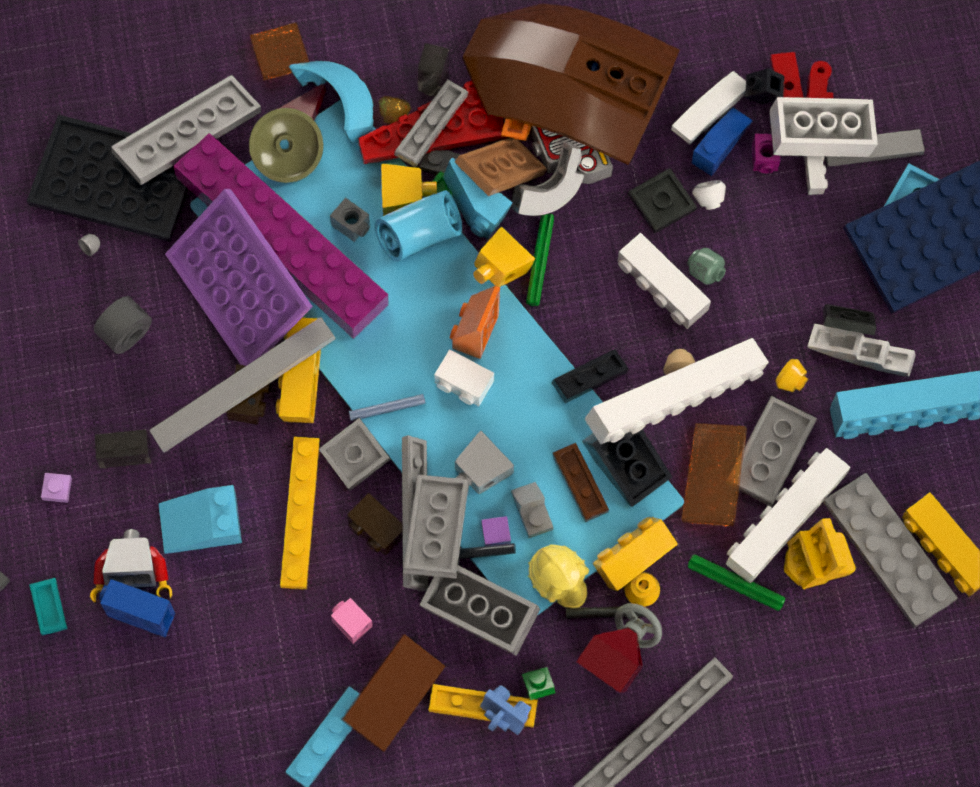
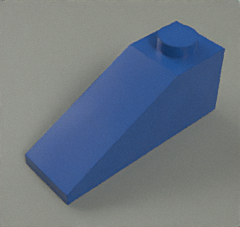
(720, 141)

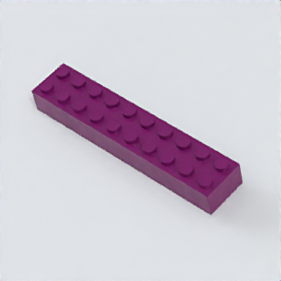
(309, 257)

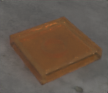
(278, 50)

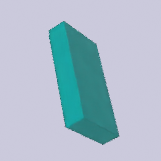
(48, 606)

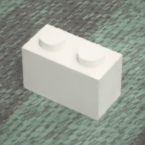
(463, 378)

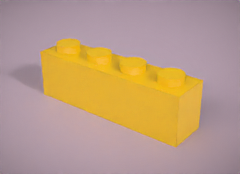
(299, 385)
(946, 541)

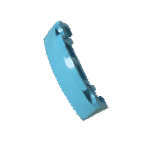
(352, 91)

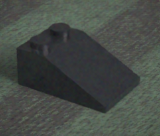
(630, 465)

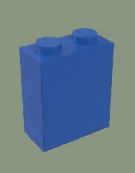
(137, 607)

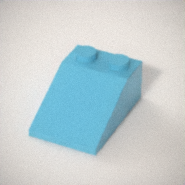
(479, 210)
(200, 520)

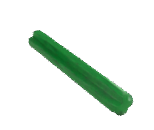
(540, 261)
(735, 582)

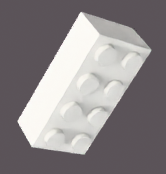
(823, 127)

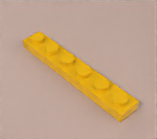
(300, 513)

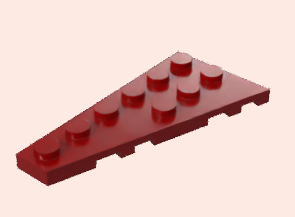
(466, 127)

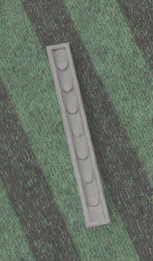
(242, 384)
(658, 727)

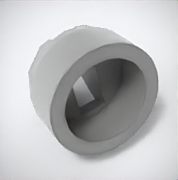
(89, 244)

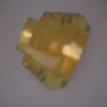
(393, 108)

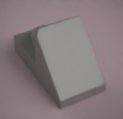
(532, 509)

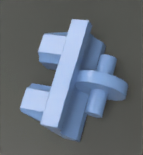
(503, 713)

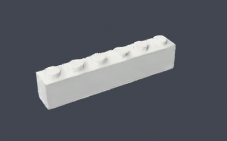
(787, 516)

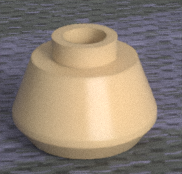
(676, 360)

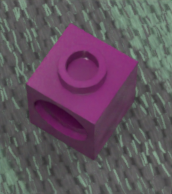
(760, 144)

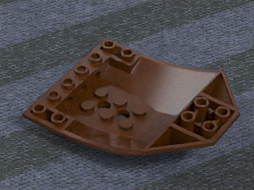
(536, 73)

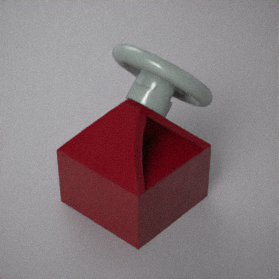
(617, 654)

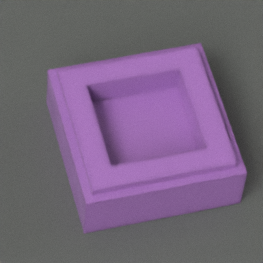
(496, 531)

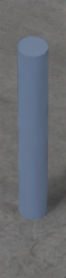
(387, 407)

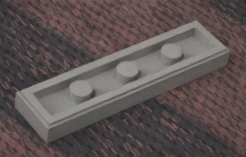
(431, 123)
(889, 147)

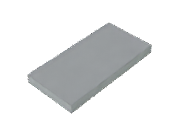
(773, 449)
(436, 526)

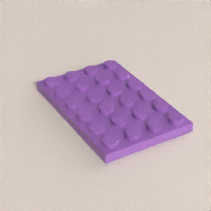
(238, 279)

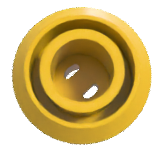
(792, 376)
(638, 594)

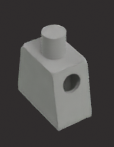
(483, 464)

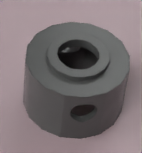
(122, 324)

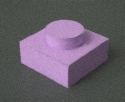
(56, 487)

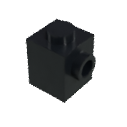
(764, 86)

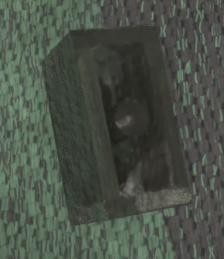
(433, 69)
(123, 448)

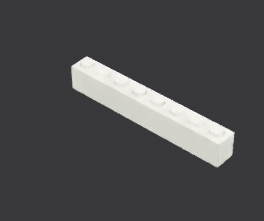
(676, 391)

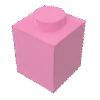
(351, 620)

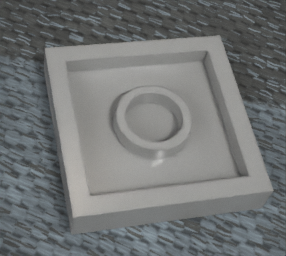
(354, 454)

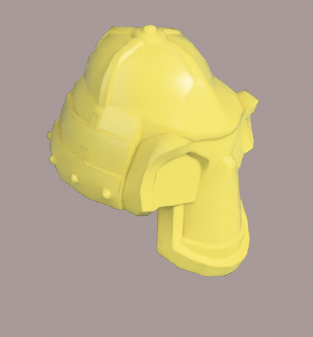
(559, 575)

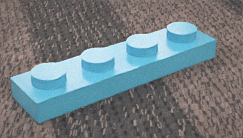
(323, 742)

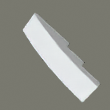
(710, 107)
(861, 350)

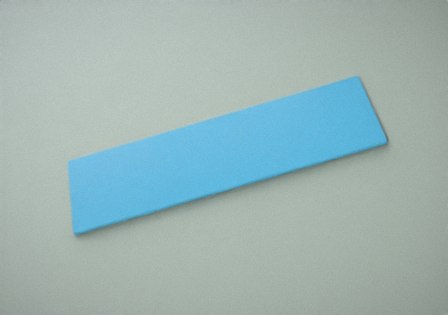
(407, 344)

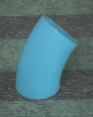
(419, 225)

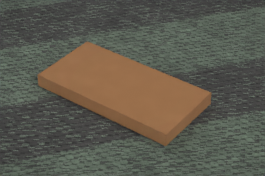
(501, 166)

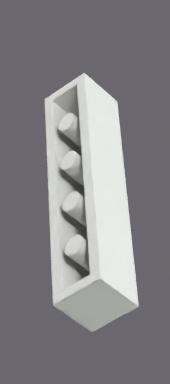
(815, 174)

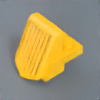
(818, 556)

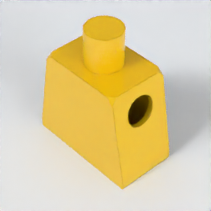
(403, 186)
(502, 260)

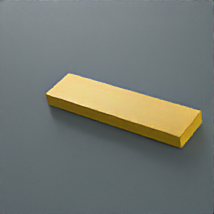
(467, 703)

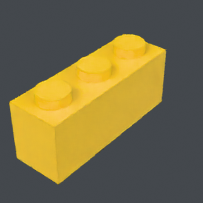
(634, 553)

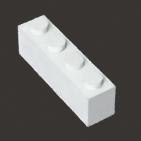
(663, 281)

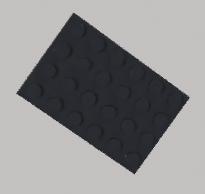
(89, 183)

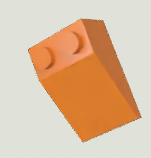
(476, 322)

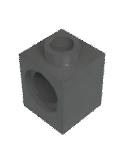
(348, 210)

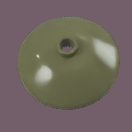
(303, 148)

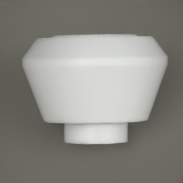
(710, 194)

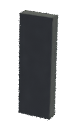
(590, 376)

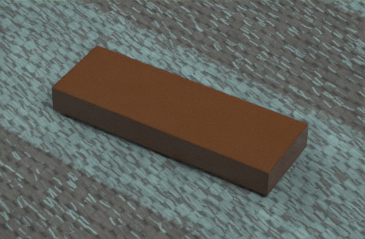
(580, 482)

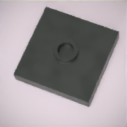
(662, 200)
(849, 319)

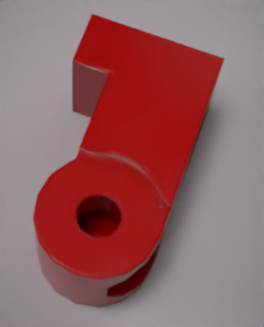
(818, 80)

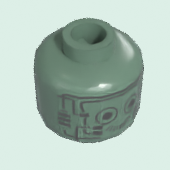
(706, 266)

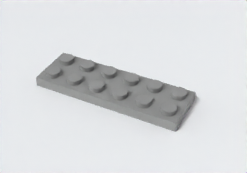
(178, 131)
(890, 550)

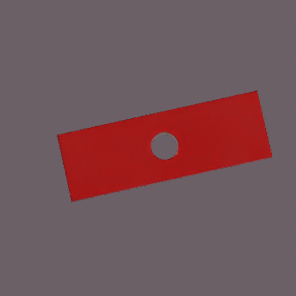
(787, 65)

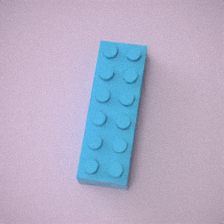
(906, 404)

